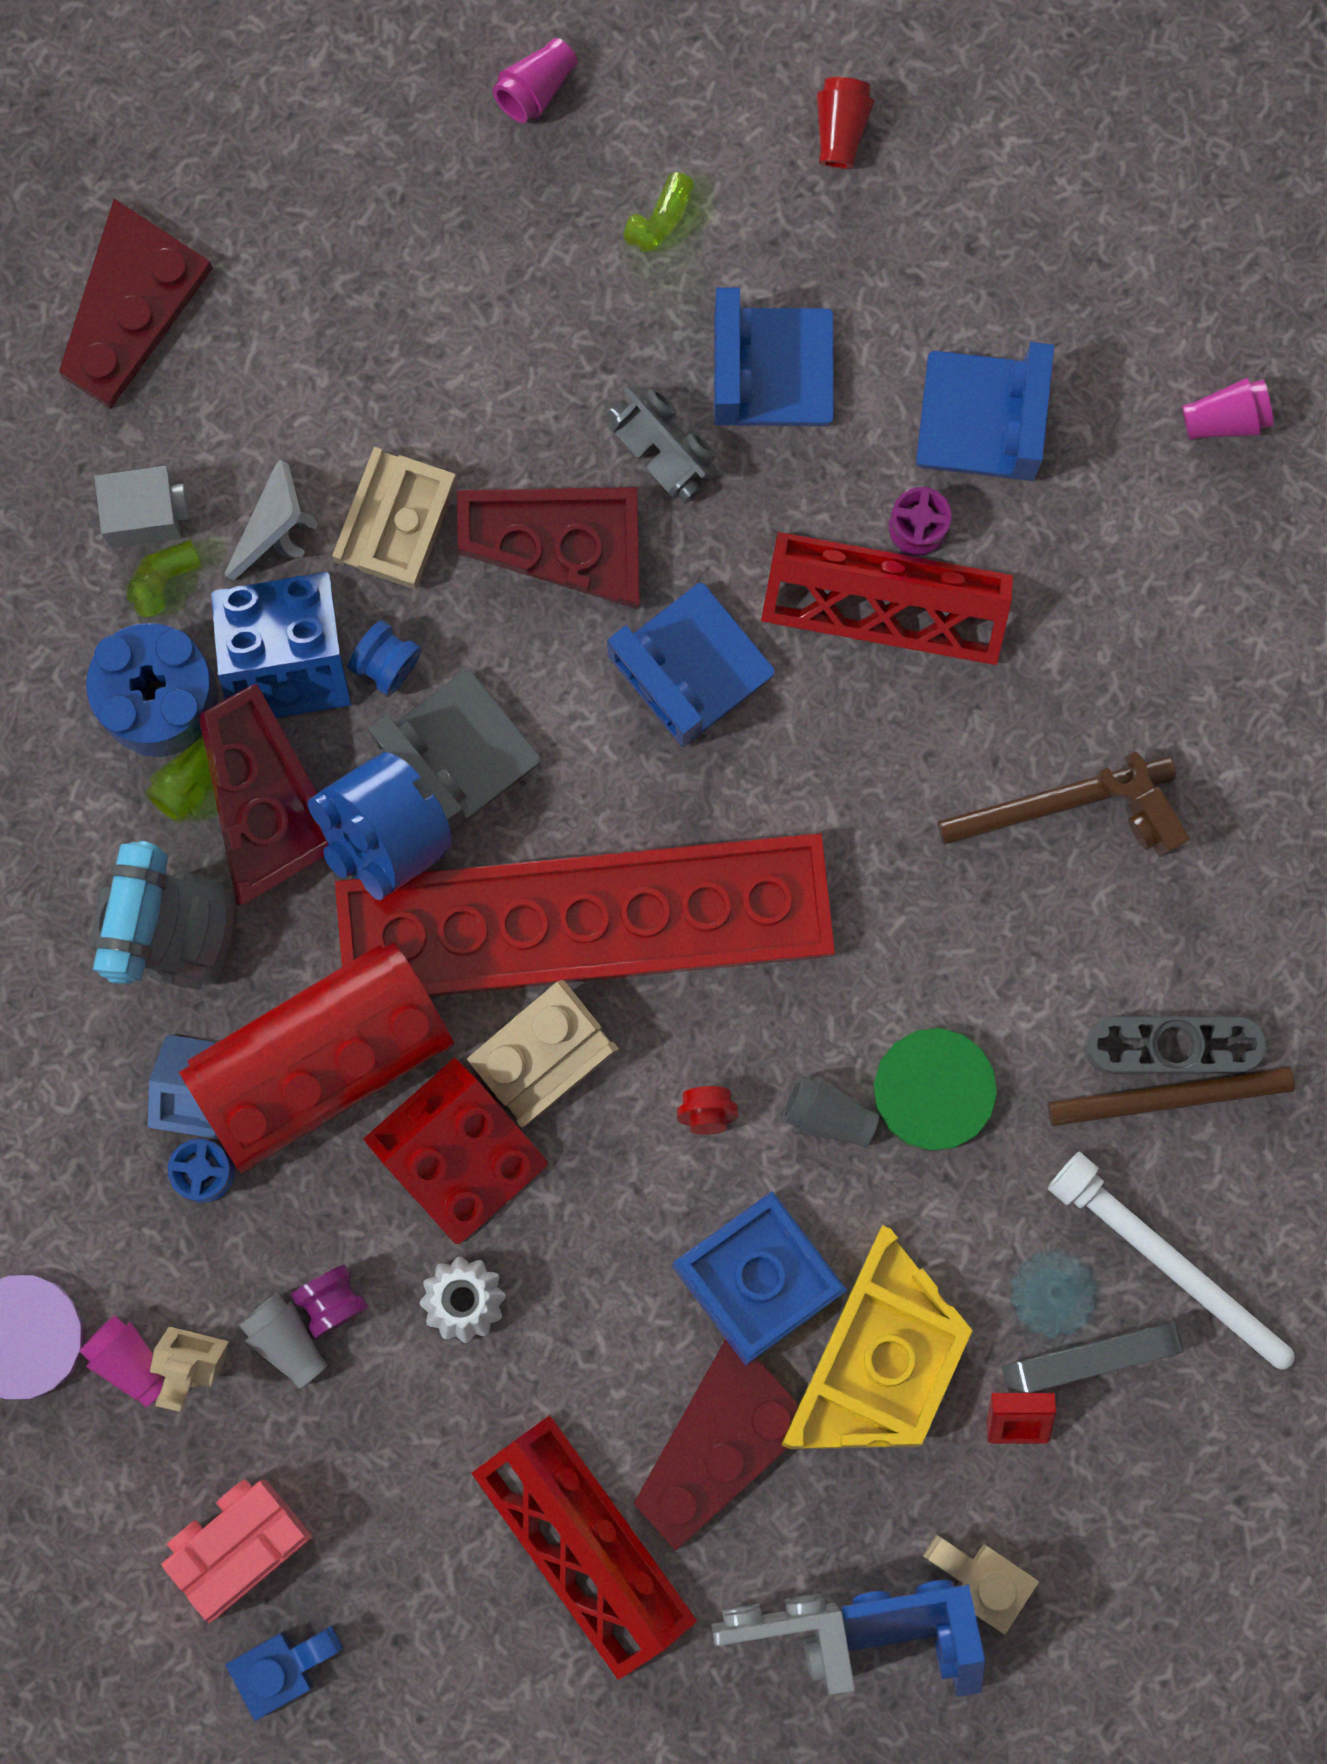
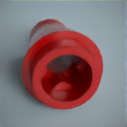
(842, 118)

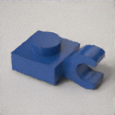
(277, 1670)

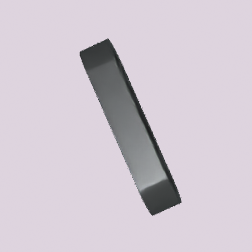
(1220, 1030)
(1093, 1359)

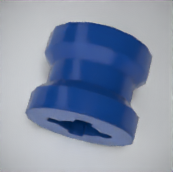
(384, 658)
(190, 1168)

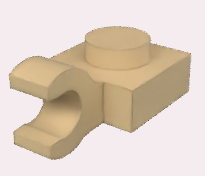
(186, 1363)
(995, 1583)

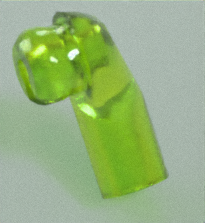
(667, 213)
(154, 572)

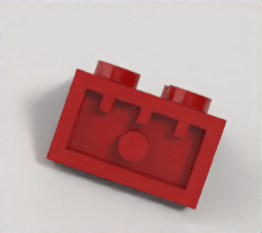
(456, 1151)

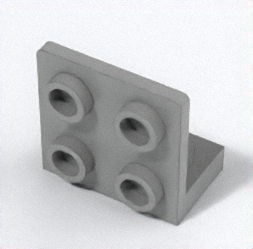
(825, 1650)

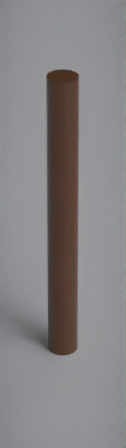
(1043, 803)
(1171, 1096)

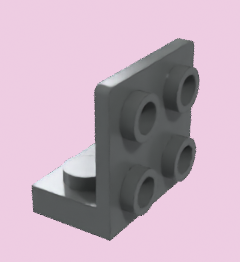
(458, 747)

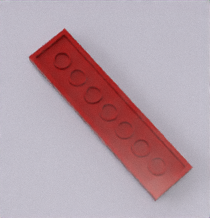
(599, 915)

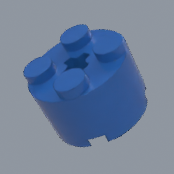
(123, 670)
(380, 825)

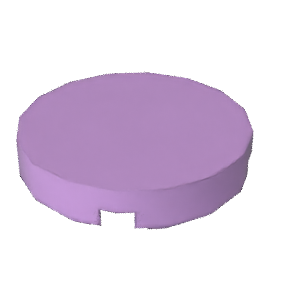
(37, 1336)

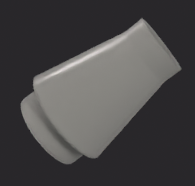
(283, 1340)

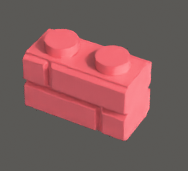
(235, 1549)

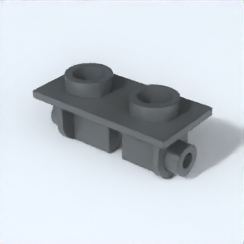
(650, 423)

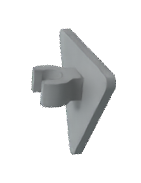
(271, 523)

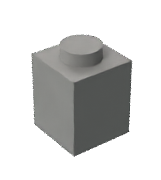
(140, 506)

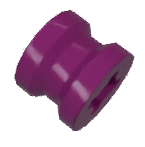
(922, 508)
(329, 1301)

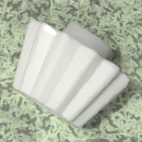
(439, 1293)

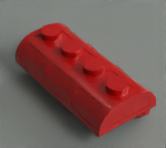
(316, 1055)

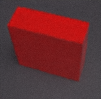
(1020, 1418)

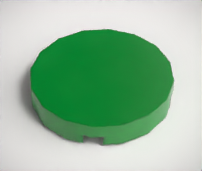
(934, 1089)

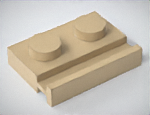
(395, 518)
(542, 1053)

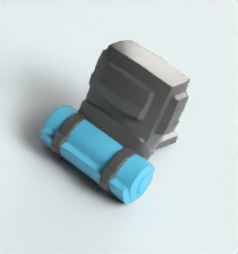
(160, 922)

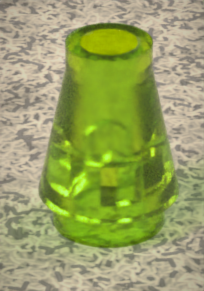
(181, 784)

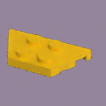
(882, 1360)

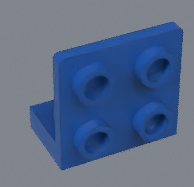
(771, 364)
(985, 413)
(283, 641)
(690, 663)
(931, 1612)

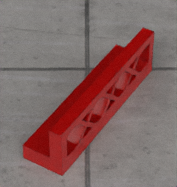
(890, 578)
(592, 1541)

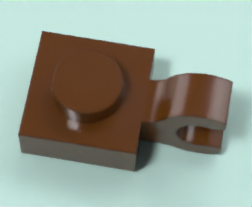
(1153, 817)

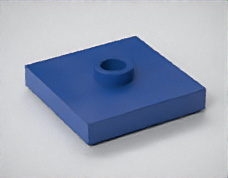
(759, 1278)

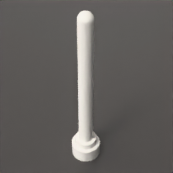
(1082, 1186)

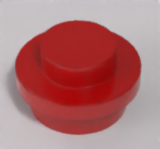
(707, 1109)

